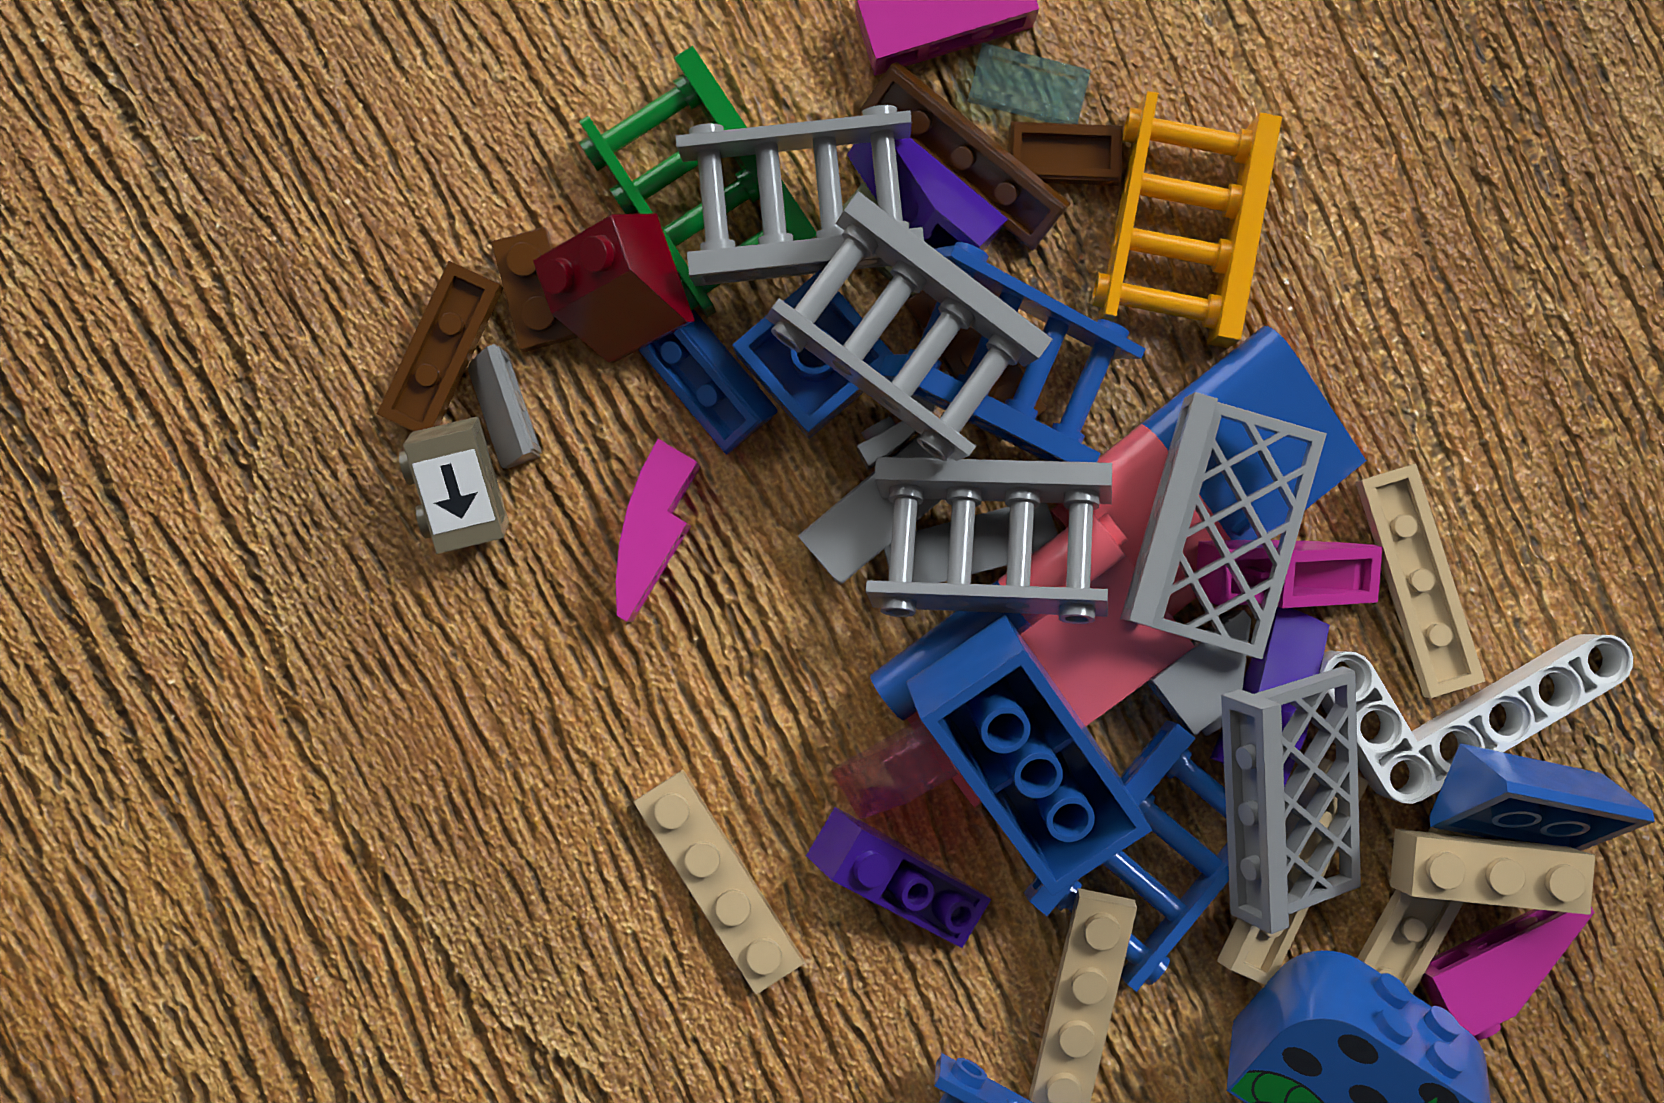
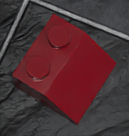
(615, 285)

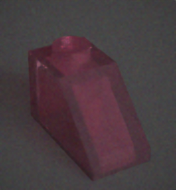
(894, 771)

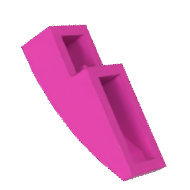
(650, 528)
(1316, 574)

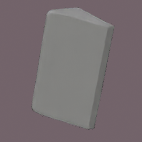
(503, 407)

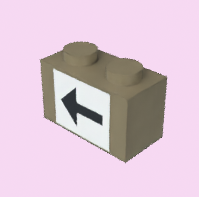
(454, 485)

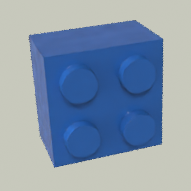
(799, 380)

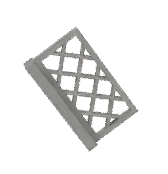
(1173, 513)
(1260, 802)

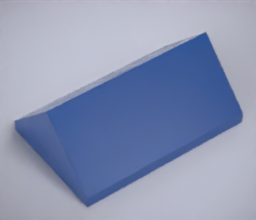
(1533, 801)

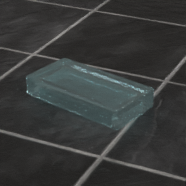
(1028, 85)

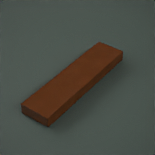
(972, 156)

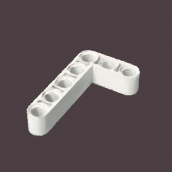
(1469, 719)

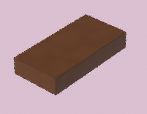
(1069, 152)

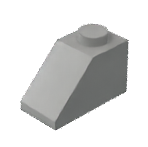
(1196, 680)

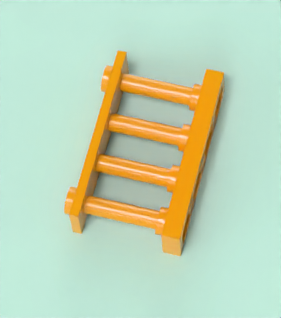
(1241, 202)

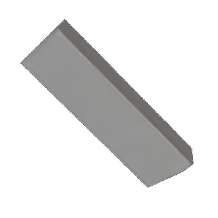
(859, 524)
(989, 543)

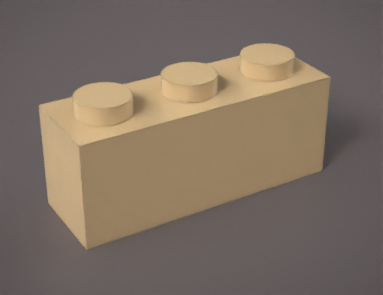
(1492, 871)

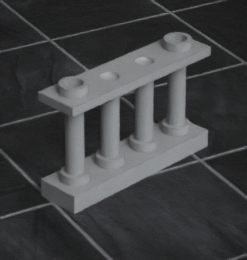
(777, 252)
(914, 269)
(1022, 488)

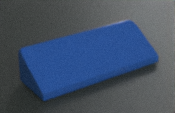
(710, 383)

